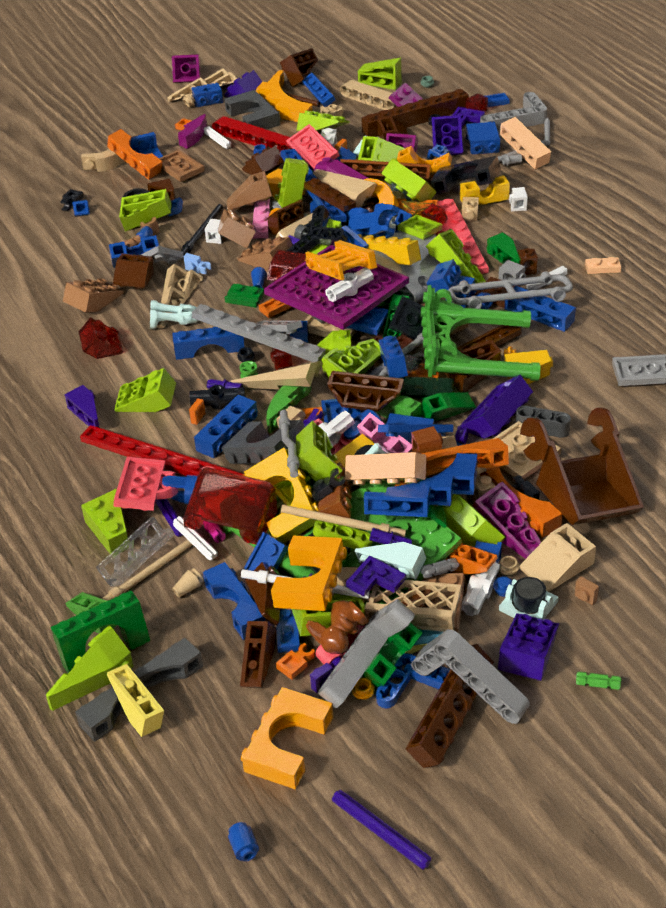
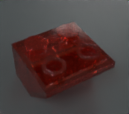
(283, 263)
(99, 339)

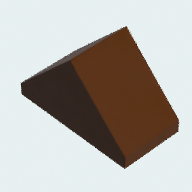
(162, 184)

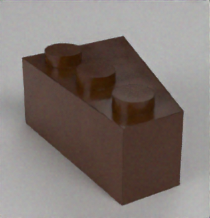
(299, 65)
(483, 351)

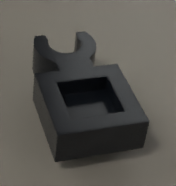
(525, 487)

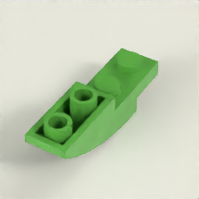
(284, 398)

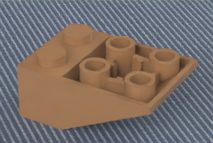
(253, 189)
(236, 228)
(263, 252)
(90, 294)

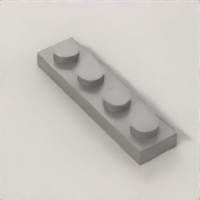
(281, 326)

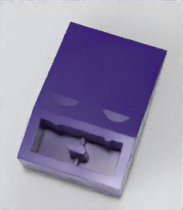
(527, 646)

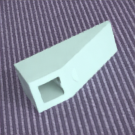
(398, 555)

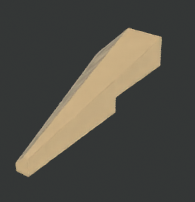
(221, 77)
(352, 187)
(178, 287)
(293, 376)

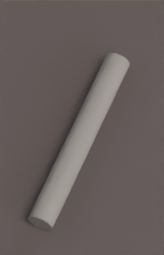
(547, 131)

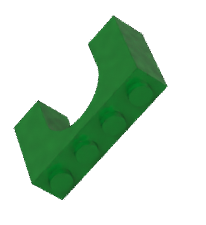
(74, 632)

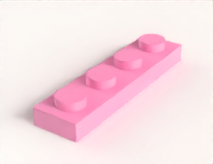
(260, 216)

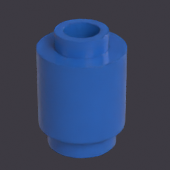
(243, 841)

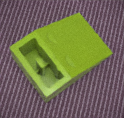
(320, 121)
(378, 150)
(147, 393)

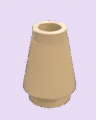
(188, 582)

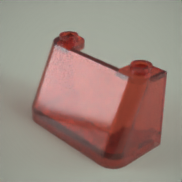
(231, 502)

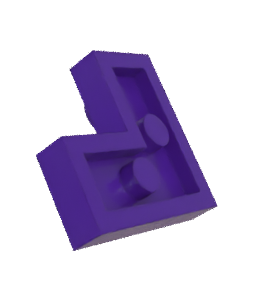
(469, 115)
(375, 572)

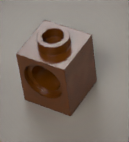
(528, 259)

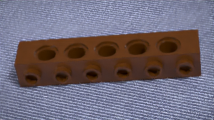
(443, 719)

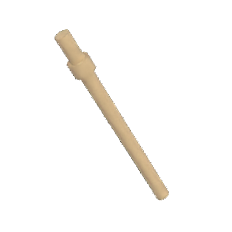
(340, 520)
(116, 591)

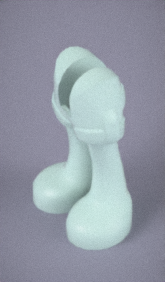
(180, 313)

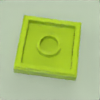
(420, 227)

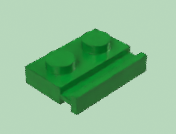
(244, 295)

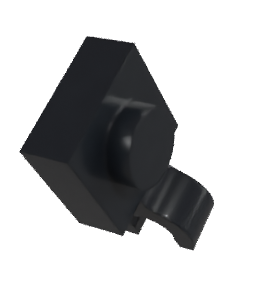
(69, 197)
(324, 487)

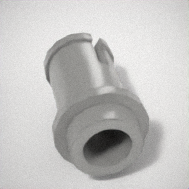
(511, 159)

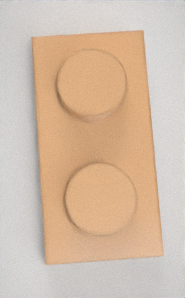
(603, 265)

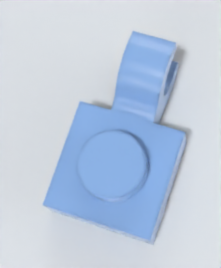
(194, 262)

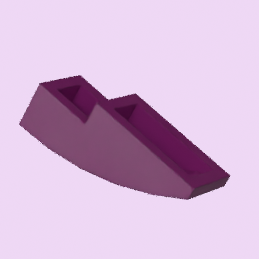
(192, 132)

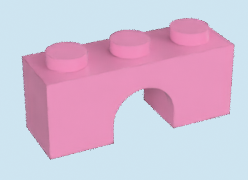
(392, 444)

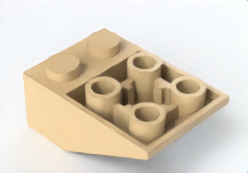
(559, 557)

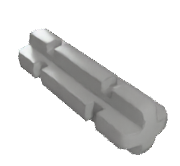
(439, 567)

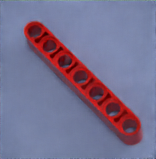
(249, 133)

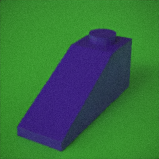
(82, 404)

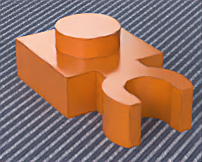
(294, 663)

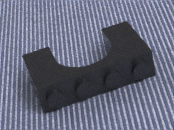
(484, 171)

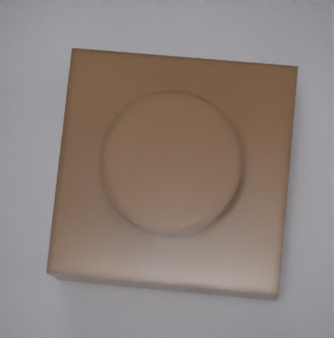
(586, 590)

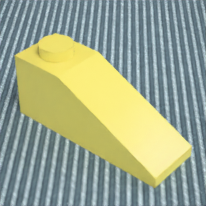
(138, 703)

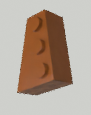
(426, 441)

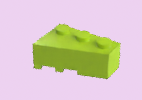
(293, 181)
(323, 617)

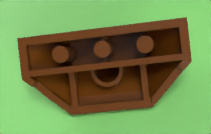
(364, 390)

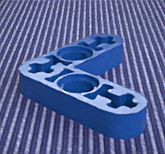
(408, 673)

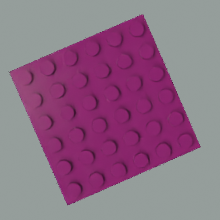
(307, 292)

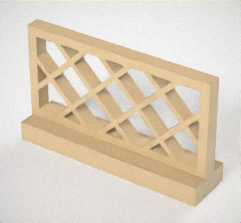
(425, 618)

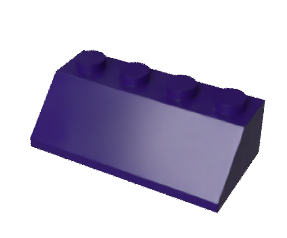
(498, 408)

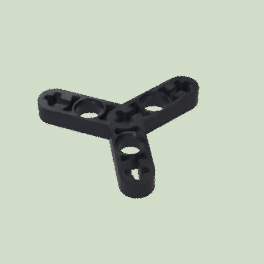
(319, 233)

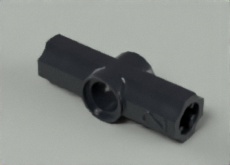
(216, 396)

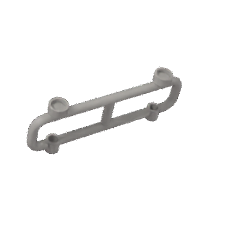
(557, 293)

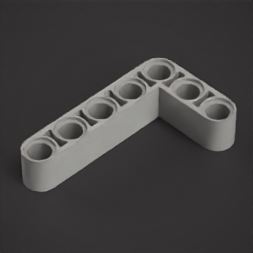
(532, 113)
(363, 650)
(473, 670)

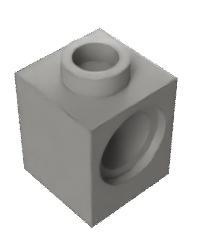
(511, 270)

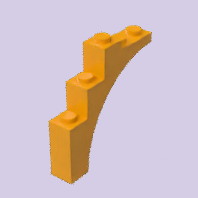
(281, 102)

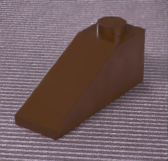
(262, 595)
(257, 653)

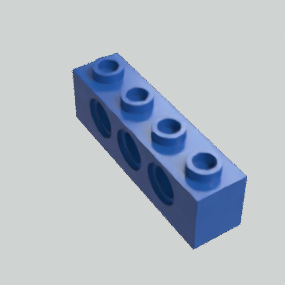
(544, 310)
(225, 425)

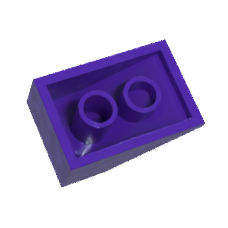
(448, 133)

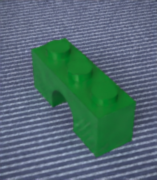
(395, 646)

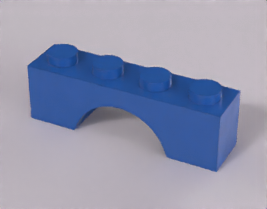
(188, 342)
(223, 583)

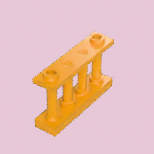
(341, 259)

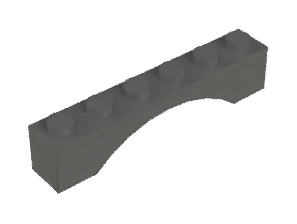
(177, 662)

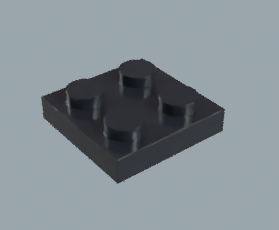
(407, 318)

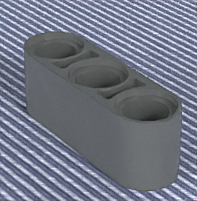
(555, 422)

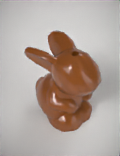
(344, 621)

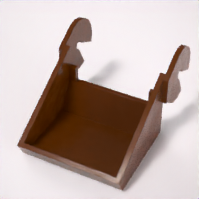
(590, 485)

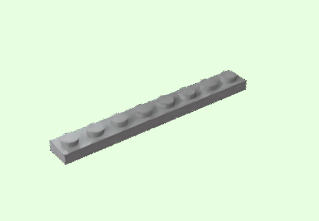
(258, 333)

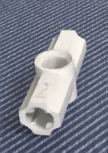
(349, 285)
(337, 426)
(478, 589)

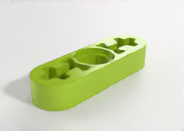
(353, 539)

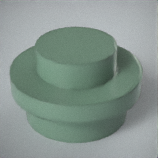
(427, 81)

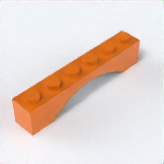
(489, 455)
(541, 514)

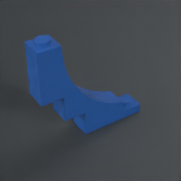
(417, 497)

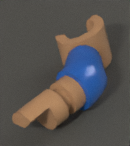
(148, 229)

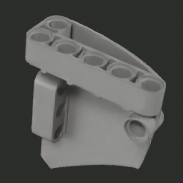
(418, 272)

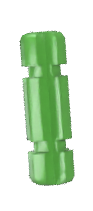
(598, 680)

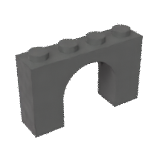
(264, 114)
(254, 444)

